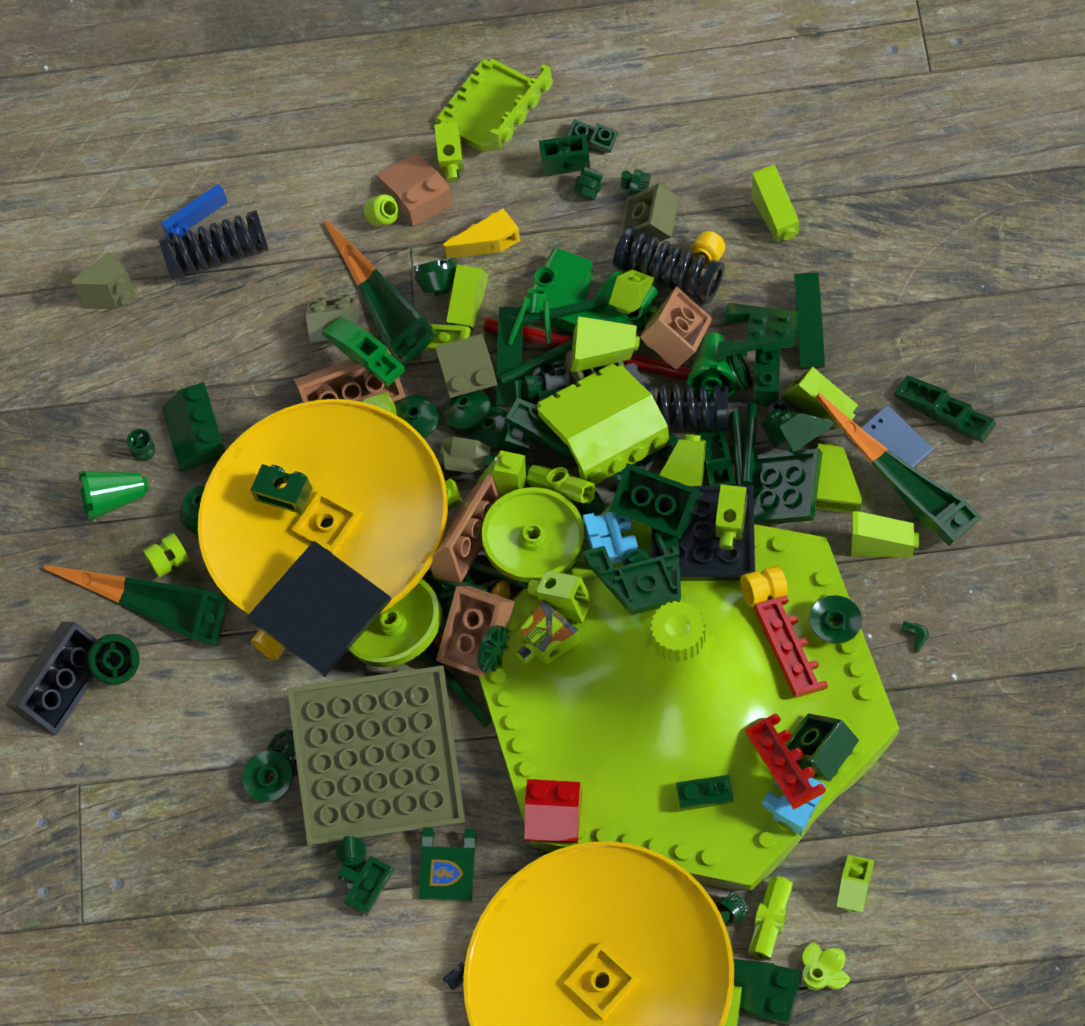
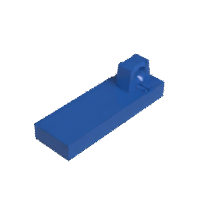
(194, 212)

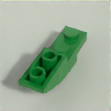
(365, 349)

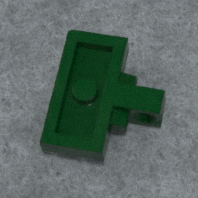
(365, 884)

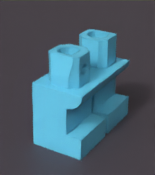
(605, 531)
(783, 812)

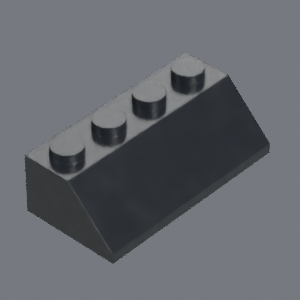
(55, 679)

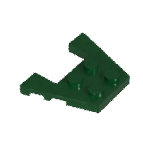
(766, 330)
(644, 583)

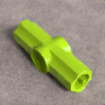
(562, 483)
(770, 918)

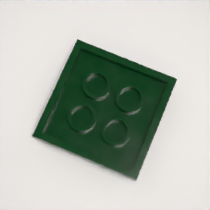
(786, 486)

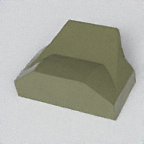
(463, 455)

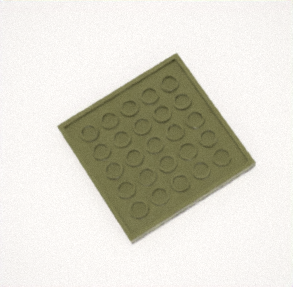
(375, 755)

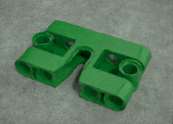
(570, 282)

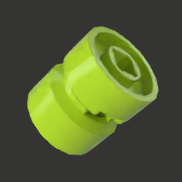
(159, 561)

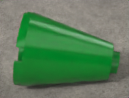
(707, 370)
(109, 491)

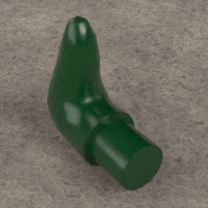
(916, 629)

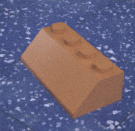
(347, 382)
(464, 535)

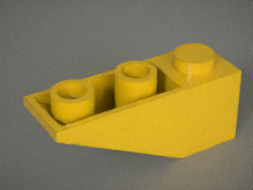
(486, 237)

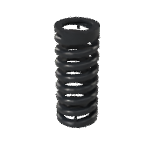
(626, 244)
(176, 264)
(717, 406)

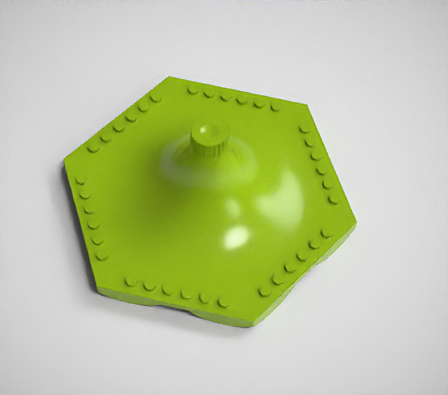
(670, 704)

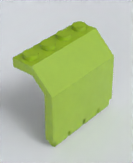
(494, 103)
(606, 422)

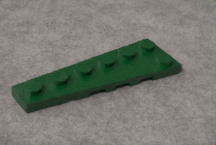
(526, 419)

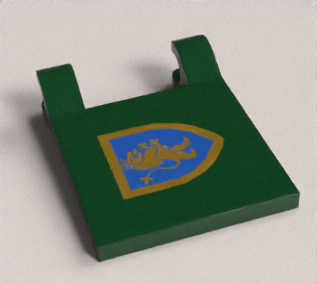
(447, 871)

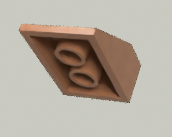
(416, 188)
(676, 328)
(468, 621)

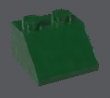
(792, 429)
(824, 744)

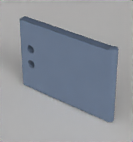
(898, 436)

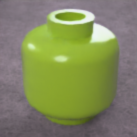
(381, 210)

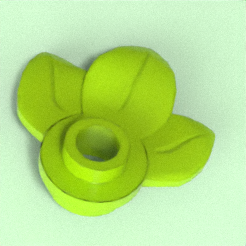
(826, 965)

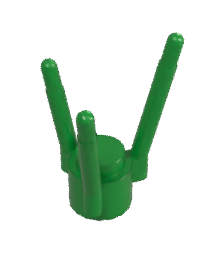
(533, 302)

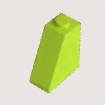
(774, 203)
(466, 296)
(601, 343)
(803, 394)
(686, 461)
(507, 472)
(836, 482)
(881, 536)

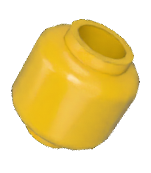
(709, 245)

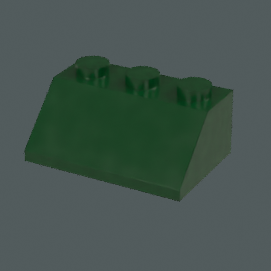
(193, 427)
(655, 501)

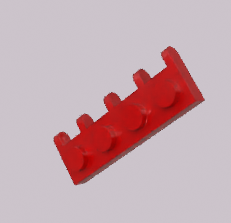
(788, 648)
(782, 762)

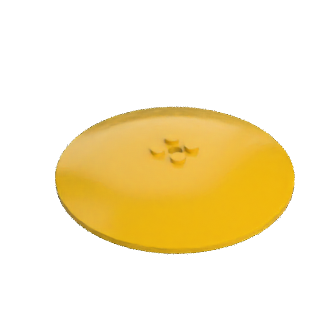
(365, 475)
(594, 915)

